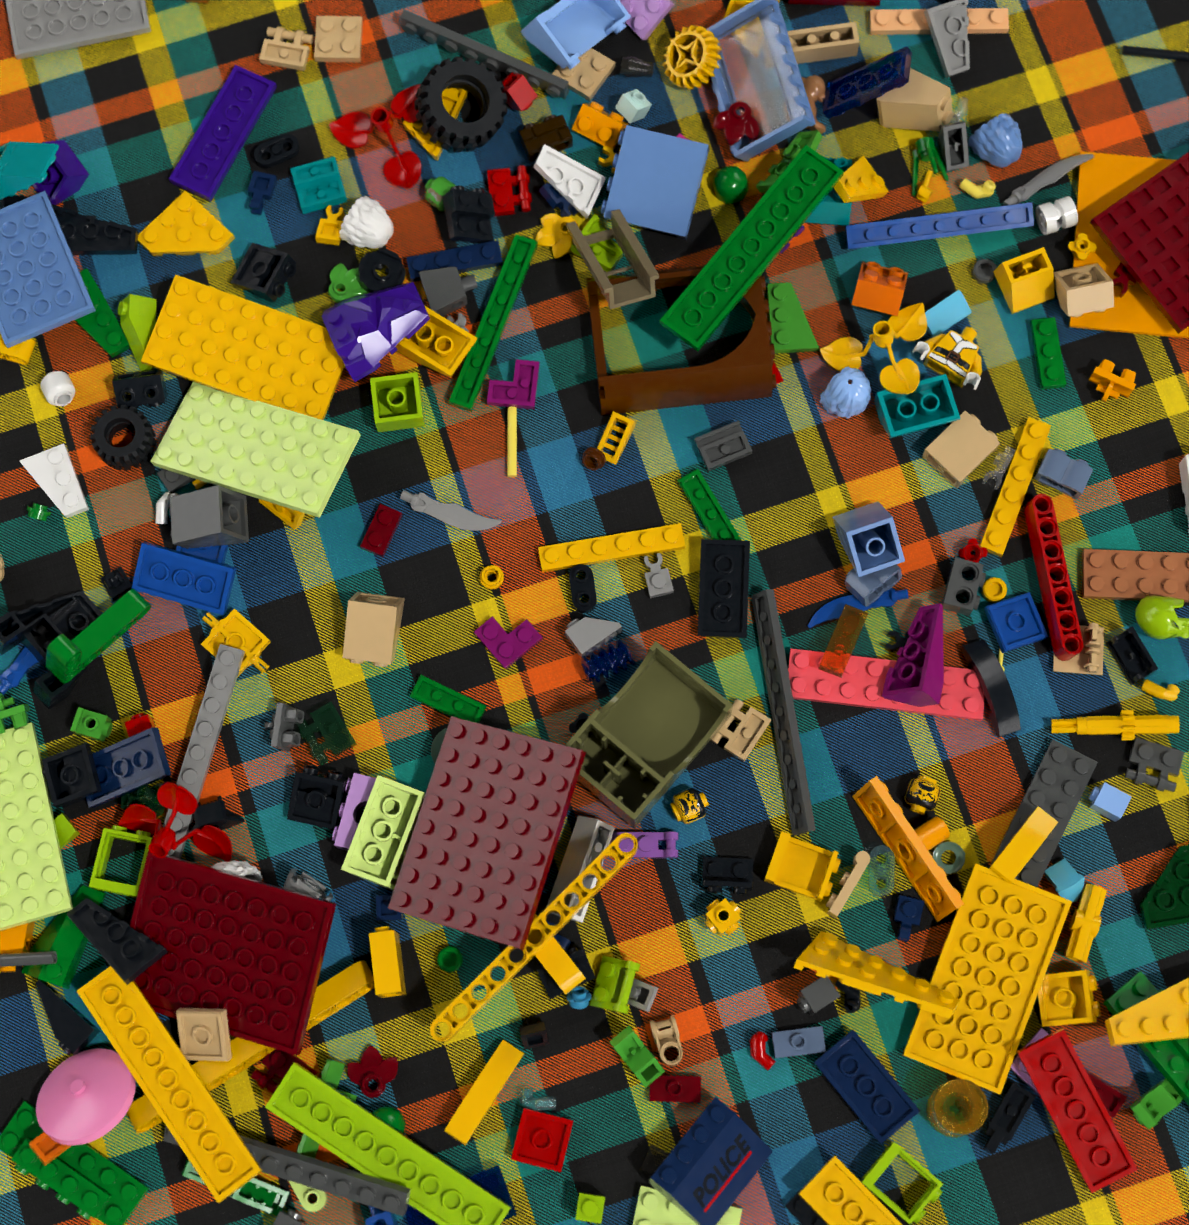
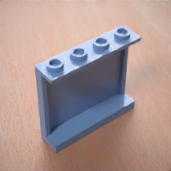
(656, 180)

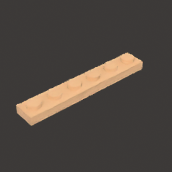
(914, 21)

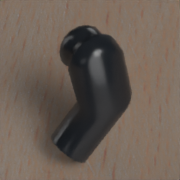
(851, 997)

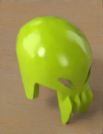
(1156, 617)

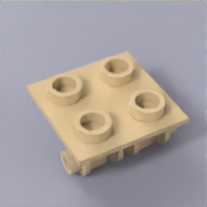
(1090, 658)

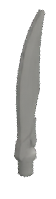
(1046, 177)
(449, 513)

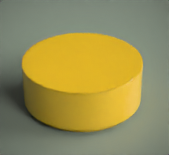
(994, 590)

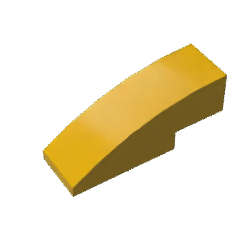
(1023, 844)

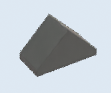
(954, 146)

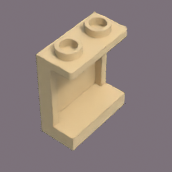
(961, 448)

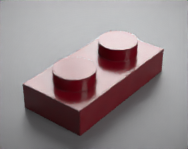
(381, 530)
(1111, 1097)

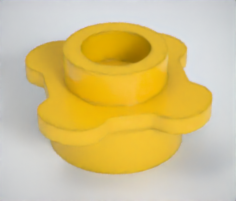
(1077, 251)

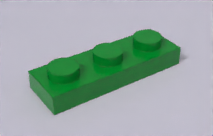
(1048, 353)

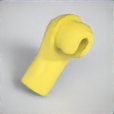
(979, 191)

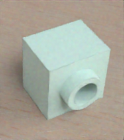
(633, 106)

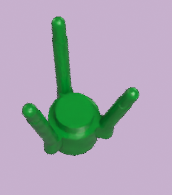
(926, 152)

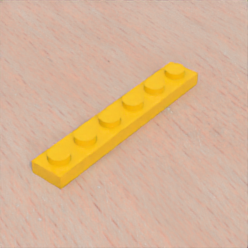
(1015, 486)
(611, 547)

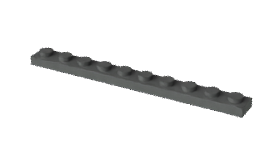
(783, 713)
(325, 1176)

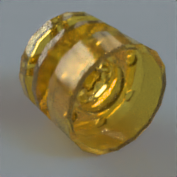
(965, 1096)

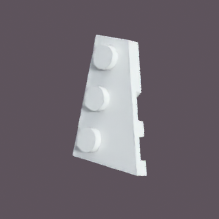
(571, 179)
(58, 479)

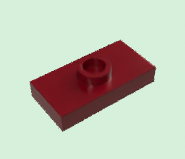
(676, 1089)

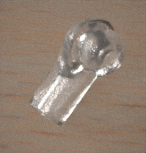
(961, 111)

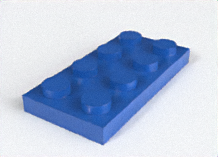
(183, 578)

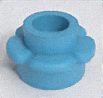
(578, 997)

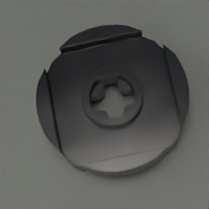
(375, 261)

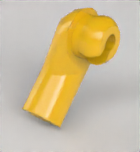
(1160, 692)

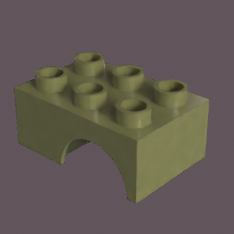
(648, 734)

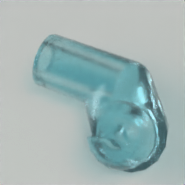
(537, 1104)

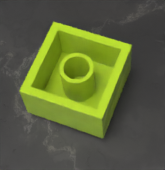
(397, 402)

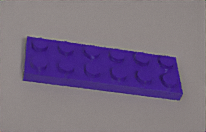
(223, 132)

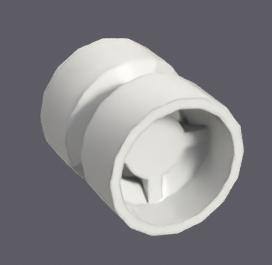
(1053, 216)

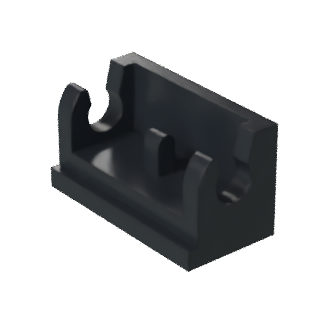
(1131, 656)

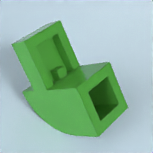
(637, 1056)
(1155, 1103)

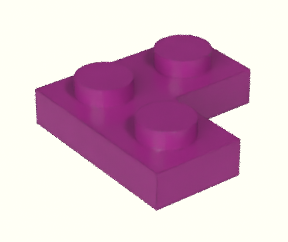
(520, 392)
(504, 646)

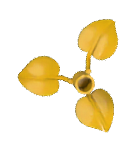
(896, 378)

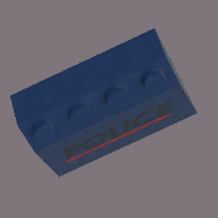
(711, 1164)

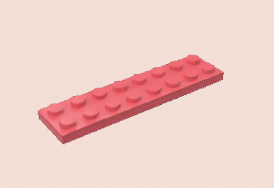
(864, 684)

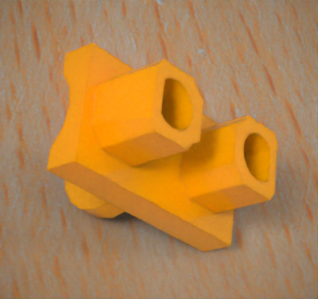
(1110, 383)

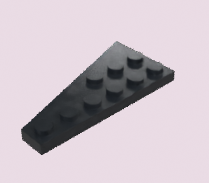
(88, 234)

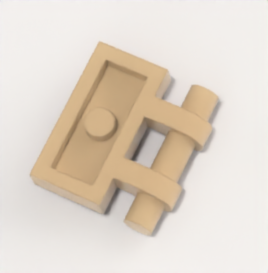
(286, 54)
(746, 734)

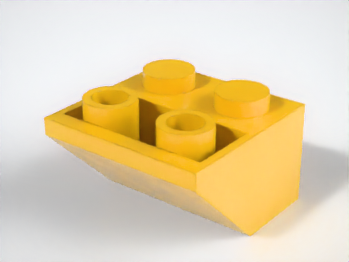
(1026, 280)

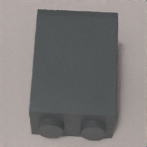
(209, 518)

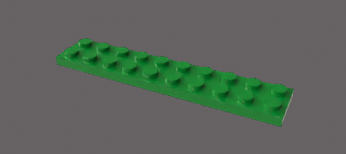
(751, 248)

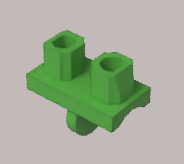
(18, 713)

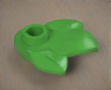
(346, 281)

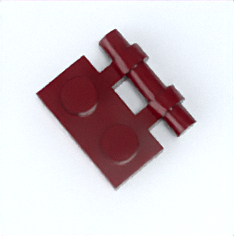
(278, 1064)

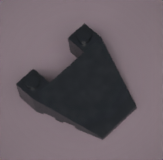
(39, 627)

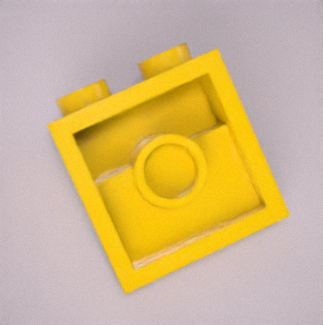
(1068, 999)

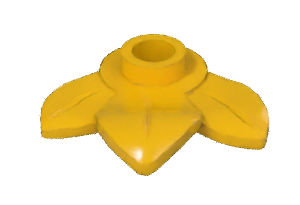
(553, 234)

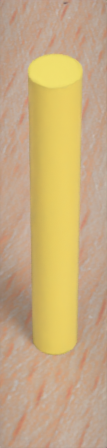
(512, 442)

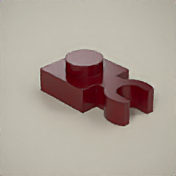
(1124, 278)

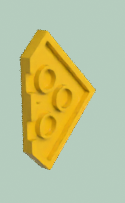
(185, 230)

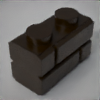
(551, 132)

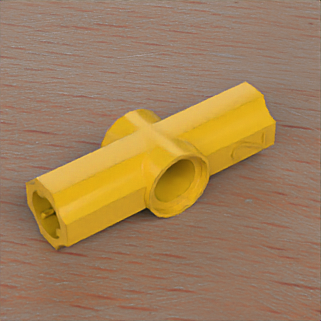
(1085, 923)

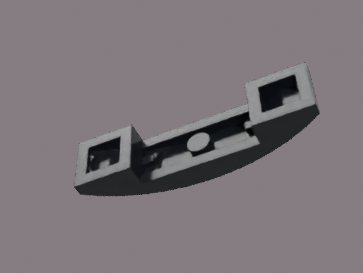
(995, 687)

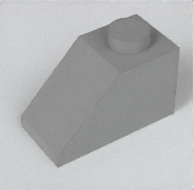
(590, 634)

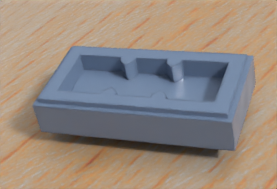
(798, 1042)

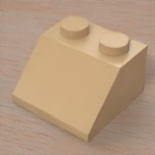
(1084, 290)

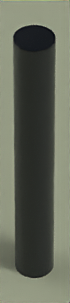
(1155, 53)

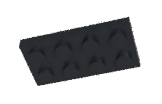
(723, 588)

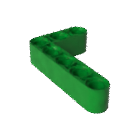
(69, 657)

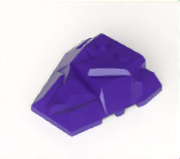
(372, 326)

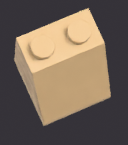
(916, 105)
(372, 628)

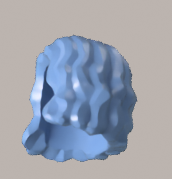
(998, 141)

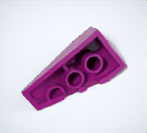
(920, 666)

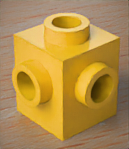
(717, 925)

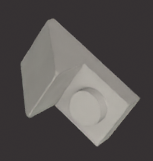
(642, 995)

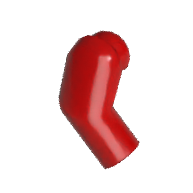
(757, 1050)

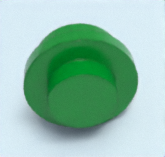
(38, 512)

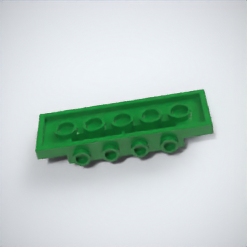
(1168, 1056)
(77, 1174)

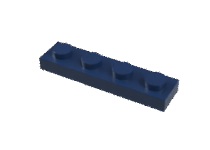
(464, 258)

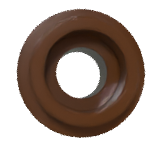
(593, 458)

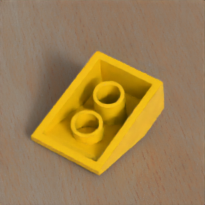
(438, 344)

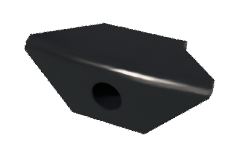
(215, 815)

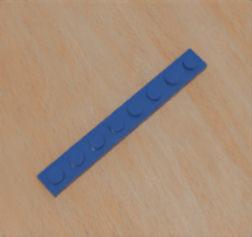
(939, 225)

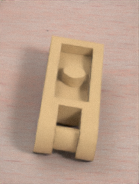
(848, 882)

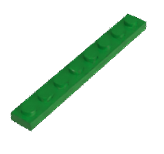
(493, 323)

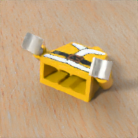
(954, 356)

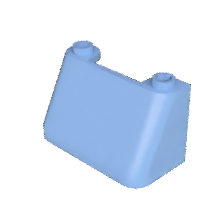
(574, 28)

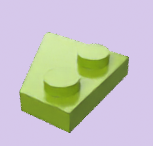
(607, 252)

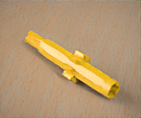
(1125, 725)

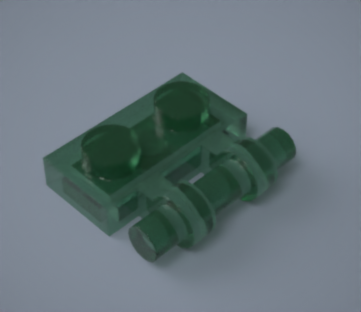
(333, 730)

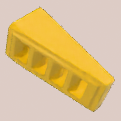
(622, 442)

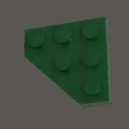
(1169, 896)

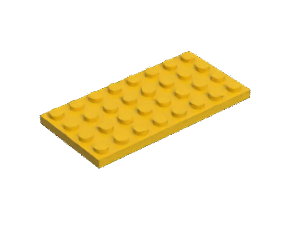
(244, 349)
(995, 969)

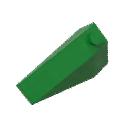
(66, 941)

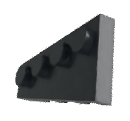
(119, 944)

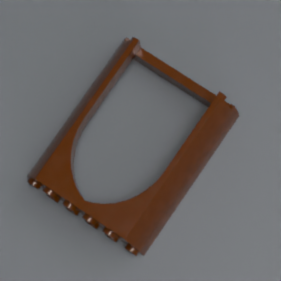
(736, 377)

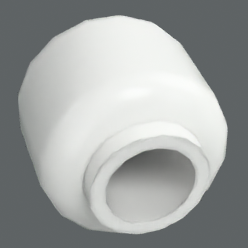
(58, 388)

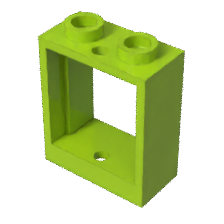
(97, 879)
(931, 1194)

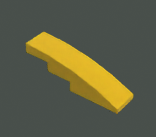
(484, 1092)

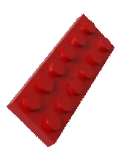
(1077, 1110)

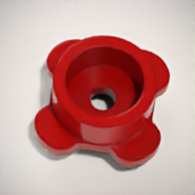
(973, 545)

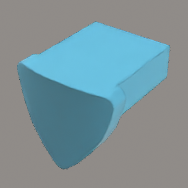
(1065, 880)

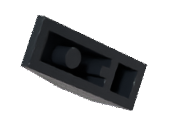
(67, 1022)

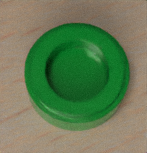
(450, 959)

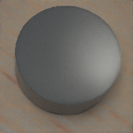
(983, 271)

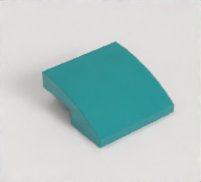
(318, 185)

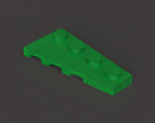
(102, 323)

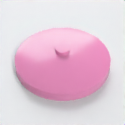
(85, 1097)

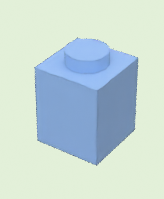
(1109, 801)

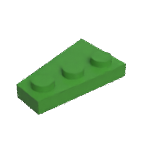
(808, 138)
(788, 322)

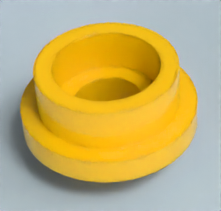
(488, 570)

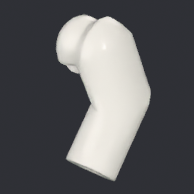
(162, 508)

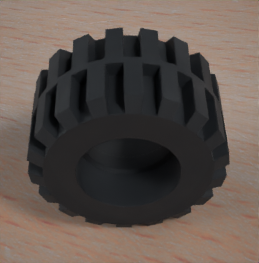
(110, 424)

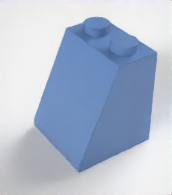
(869, 538)

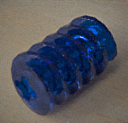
(606, 661)

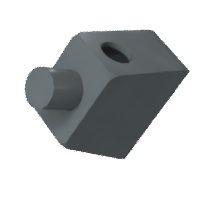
(446, 289)

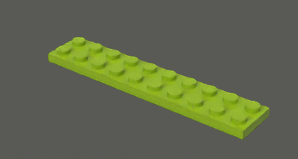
(382, 1151)

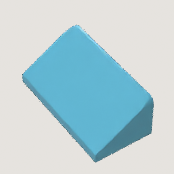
(947, 313)

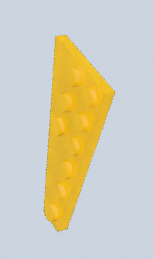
(871, 974)
(1154, 1019)

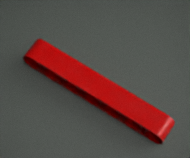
(1049, 587)

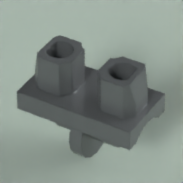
(282, 727)

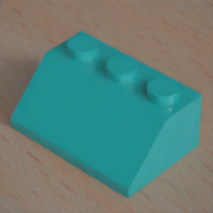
(924, 408)

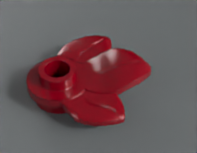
(736, 125)
(373, 1068)

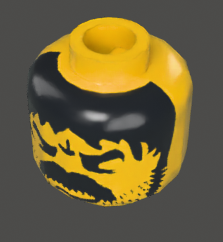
(922, 794)
(689, 805)

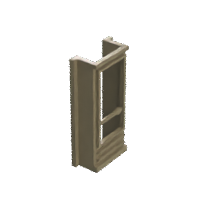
(628, 291)

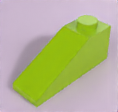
(138, 322)

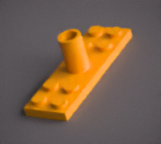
(911, 847)

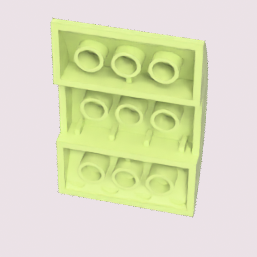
(384, 833)

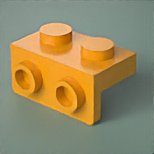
(599, 125)

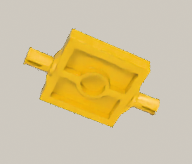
(239, 634)

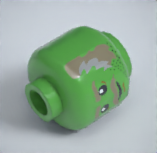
(436, 190)

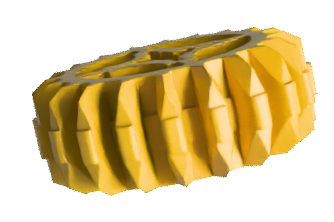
(679, 62)

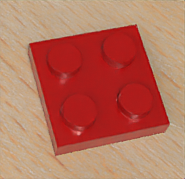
(542, 1140)

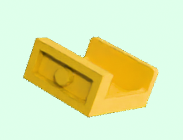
(802, 867)

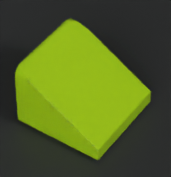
(65, 830)

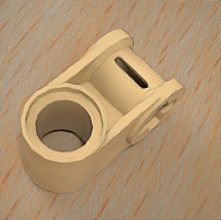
(667, 1039)

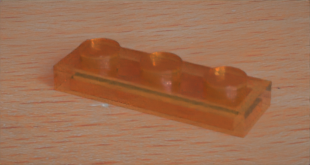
(843, 641)

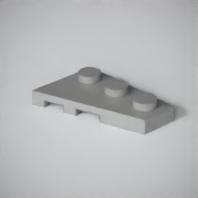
(949, 32)

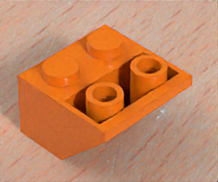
(880, 288)

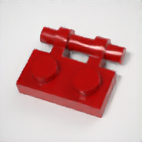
(500, 187)

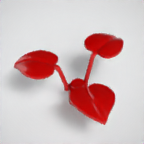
(355, 126)
(209, 839)

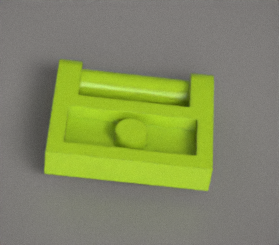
(614, 984)

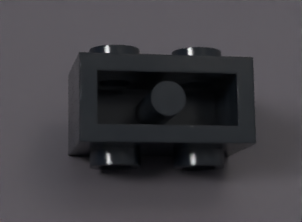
(140, 388)

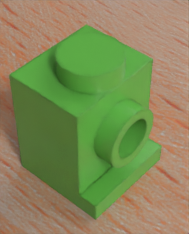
(82, 721)

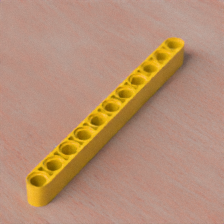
(530, 950)
(328, 999)

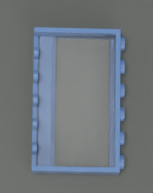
(763, 73)

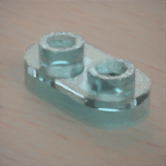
(880, 871)

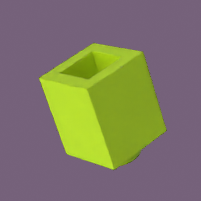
(590, 1208)

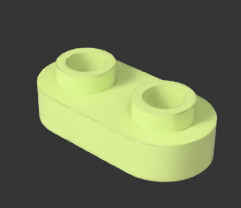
(303, 1193)

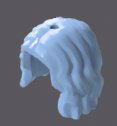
(847, 398)

